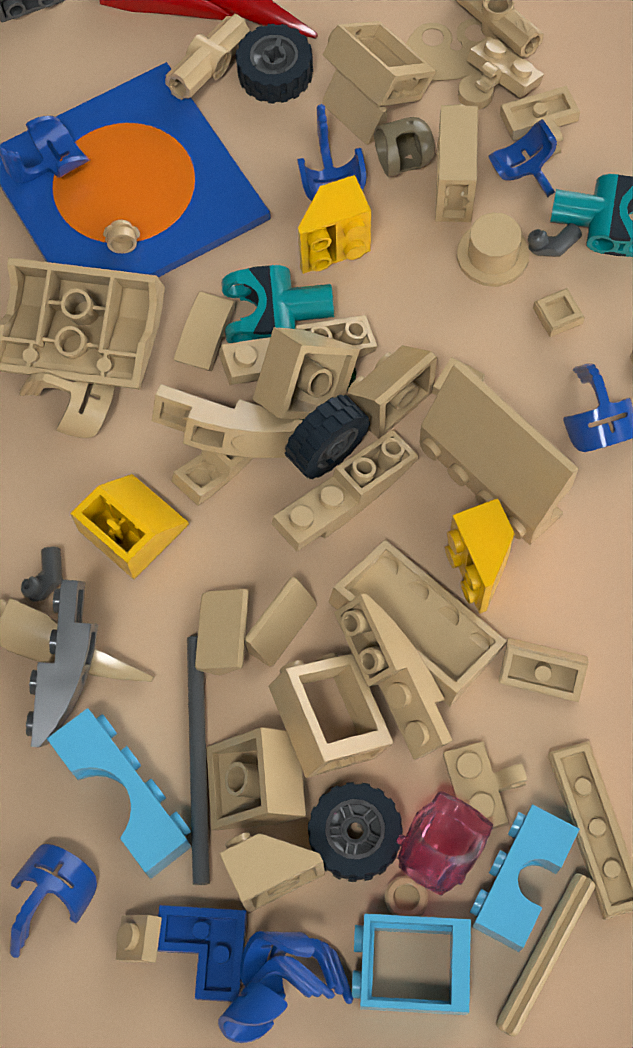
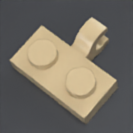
(503, 67)
(553, 106)
(478, 785)

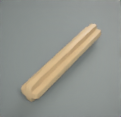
(545, 955)

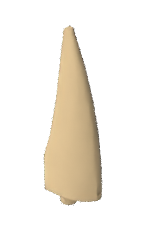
(28, 635)

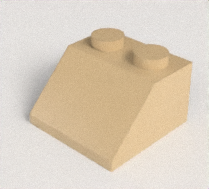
(303, 372)
(394, 387)
(254, 780)
(268, 868)

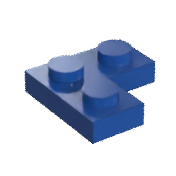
(217, 940)

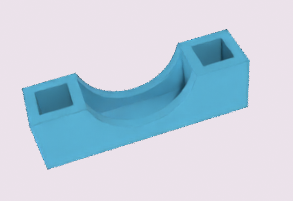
(89, 752)

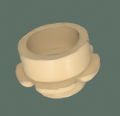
(121, 236)

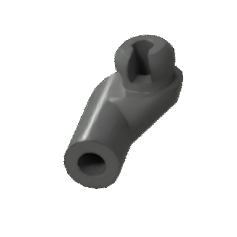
(545, 245)
(50, 577)

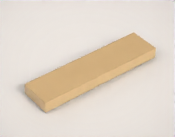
(599, 832)

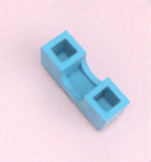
(504, 910)

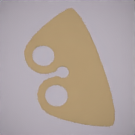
(447, 62)

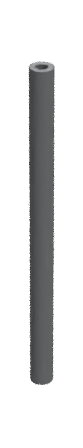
(198, 768)

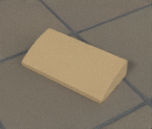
(441, 629)

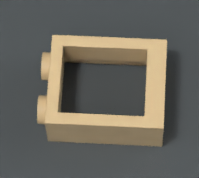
(378, 63)
(456, 163)
(301, 724)

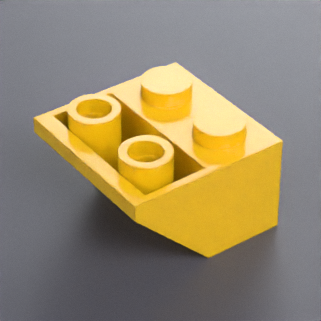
(335, 226)
(128, 523)
(480, 549)

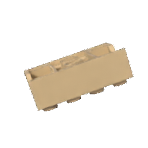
(80, 322)
(496, 453)

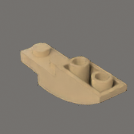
(245, 359)
(220, 429)
(347, 492)
(393, 663)

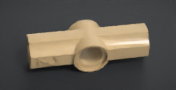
(504, 22)
(207, 57)

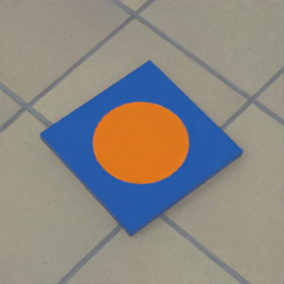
(147, 165)

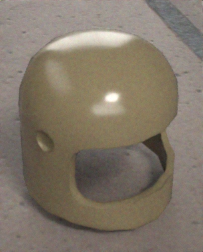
(401, 139)

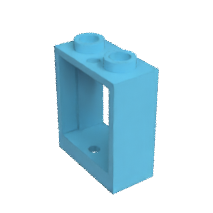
(459, 963)

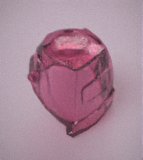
(443, 843)

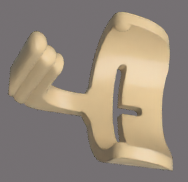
(73, 423)

